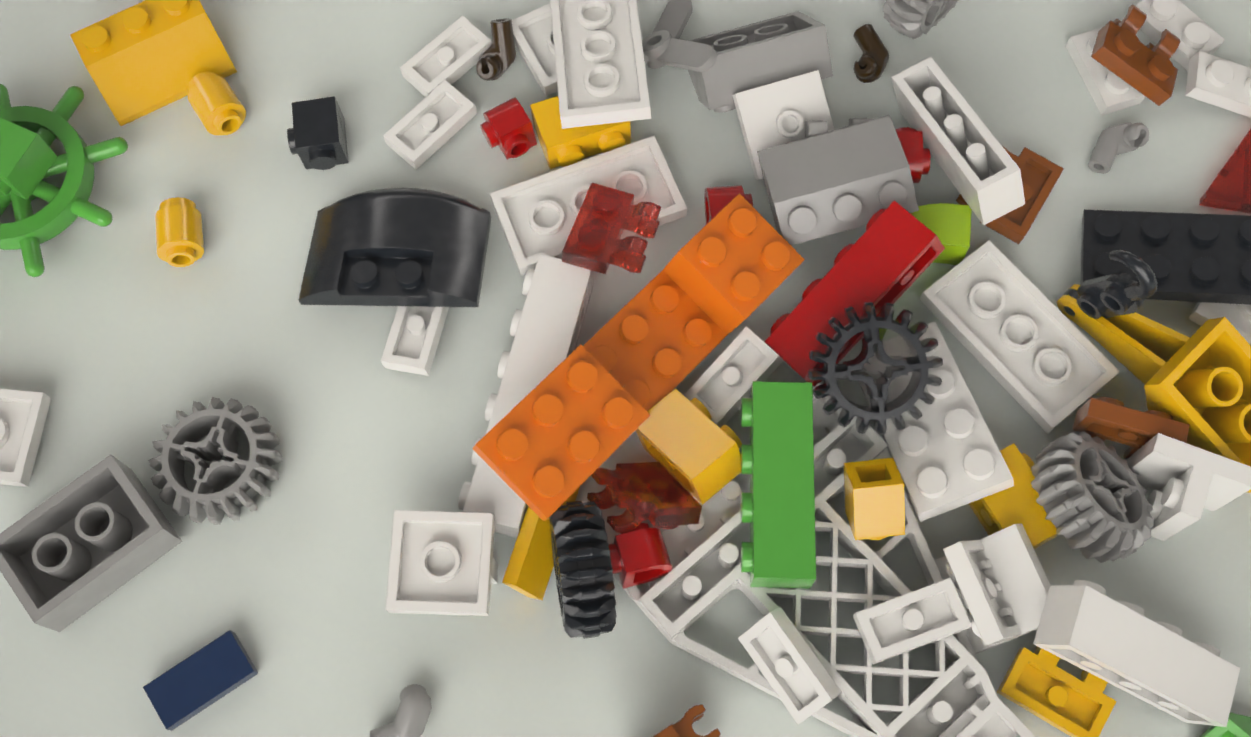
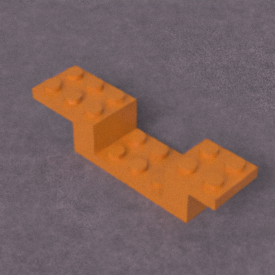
(637, 358)

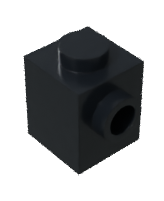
(318, 133)

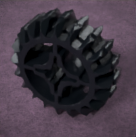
(871, 344)
(583, 569)

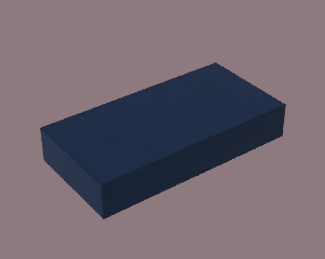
(200, 680)

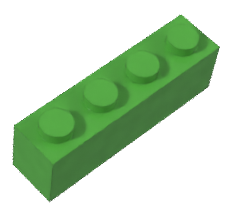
(780, 485)

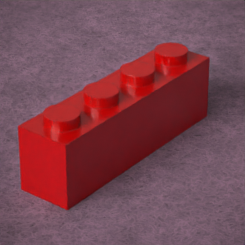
(870, 270)

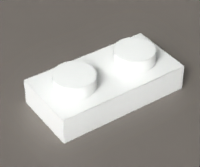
(1184, 24)
(446, 56)
(1219, 83)
(1105, 87)
(430, 124)
(414, 339)
(732, 375)
(911, 620)
(789, 665)

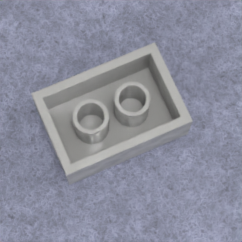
(84, 544)

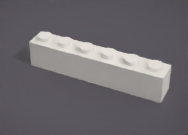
(543, 338)

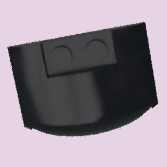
(397, 251)

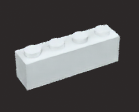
(959, 141)
(1137, 653)

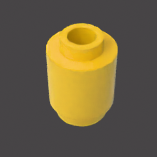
(215, 103)
(179, 232)

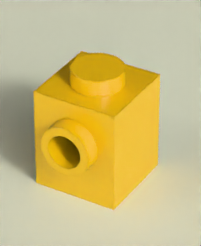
(874, 499)

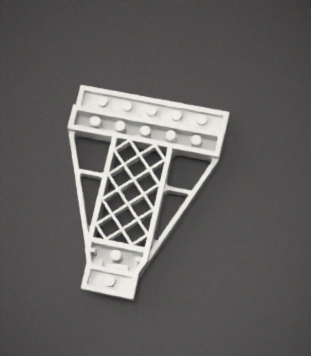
(709, 566)

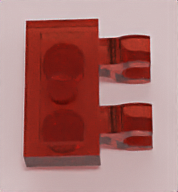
(599, 226)
(647, 494)

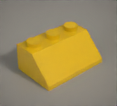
(150, 55)

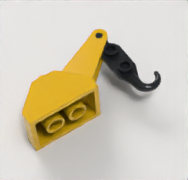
(1192, 378)

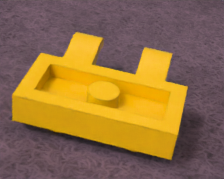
(1055, 695)

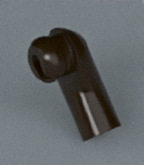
(500, 53)
(874, 55)

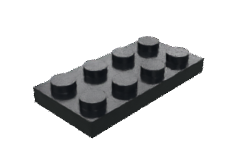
(1189, 252)

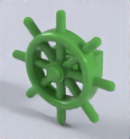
(28, 159)

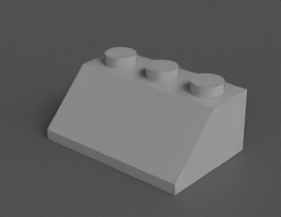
(761, 56)
(836, 179)

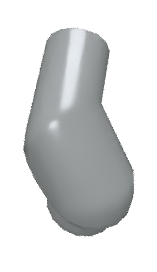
(1117, 141)
(410, 716)

